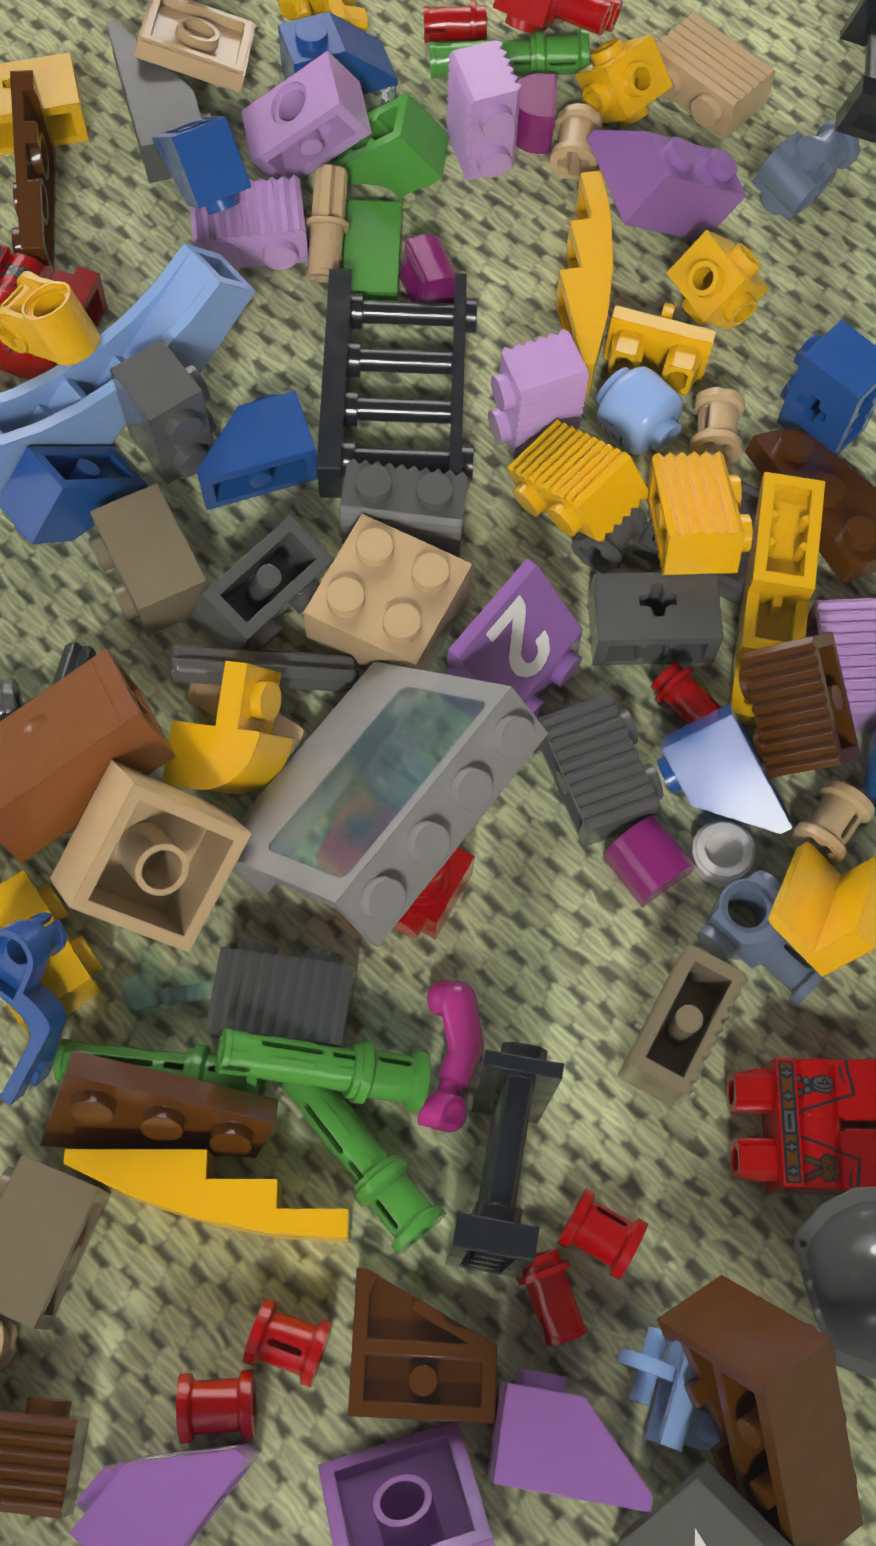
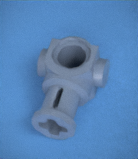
(803, 169)
(757, 944)

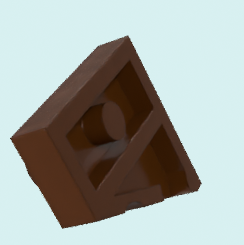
(416, 1359)

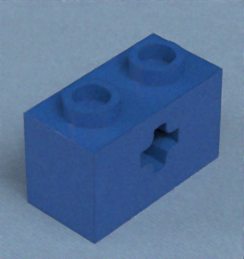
(832, 388)

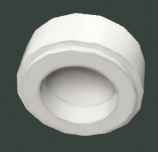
(722, 852)

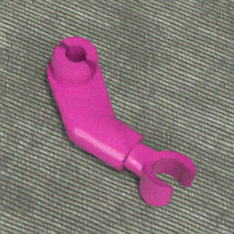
(465, 1046)

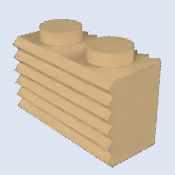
(713, 75)

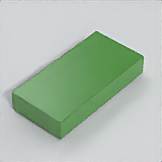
(374, 248)

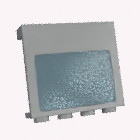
(386, 792)

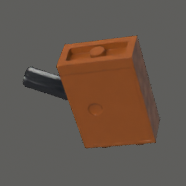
(63, 744)

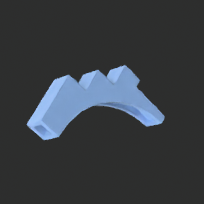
(78, 403)

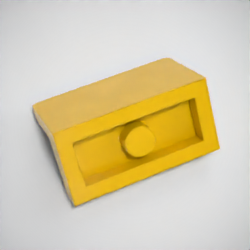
(826, 913)

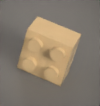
(387, 598)
(149, 857)

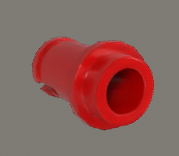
(455, 23)
(683, 693)
(553, 1298)

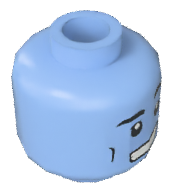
(639, 410)

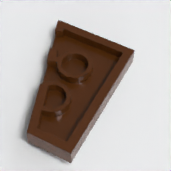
(35, 171)

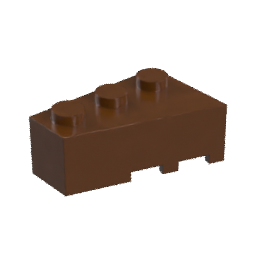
(773, 1407)

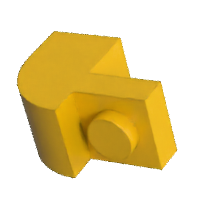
(240, 749)

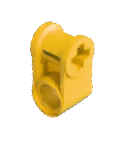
(47, 321)

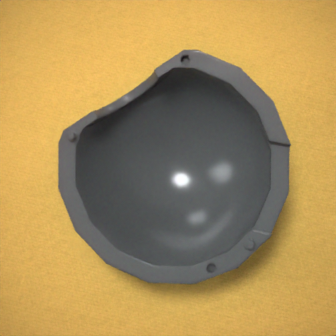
(839, 1275)

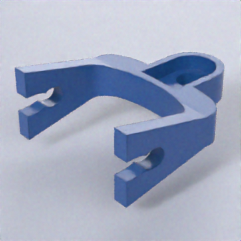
(23, 960)

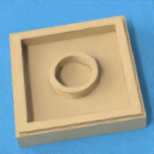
(196, 41)

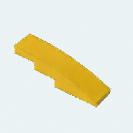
(586, 284)
(778, 572)
(185, 1185)

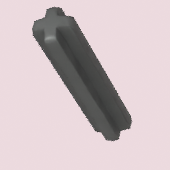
(298, 669)

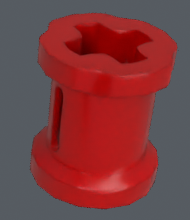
(603, 1234)
(287, 1342)
(216, 1406)

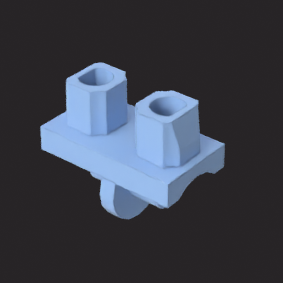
(671, 1416)

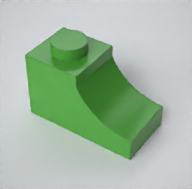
(401, 152)

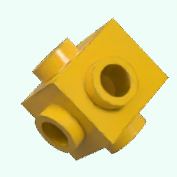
(624, 79)
(718, 281)

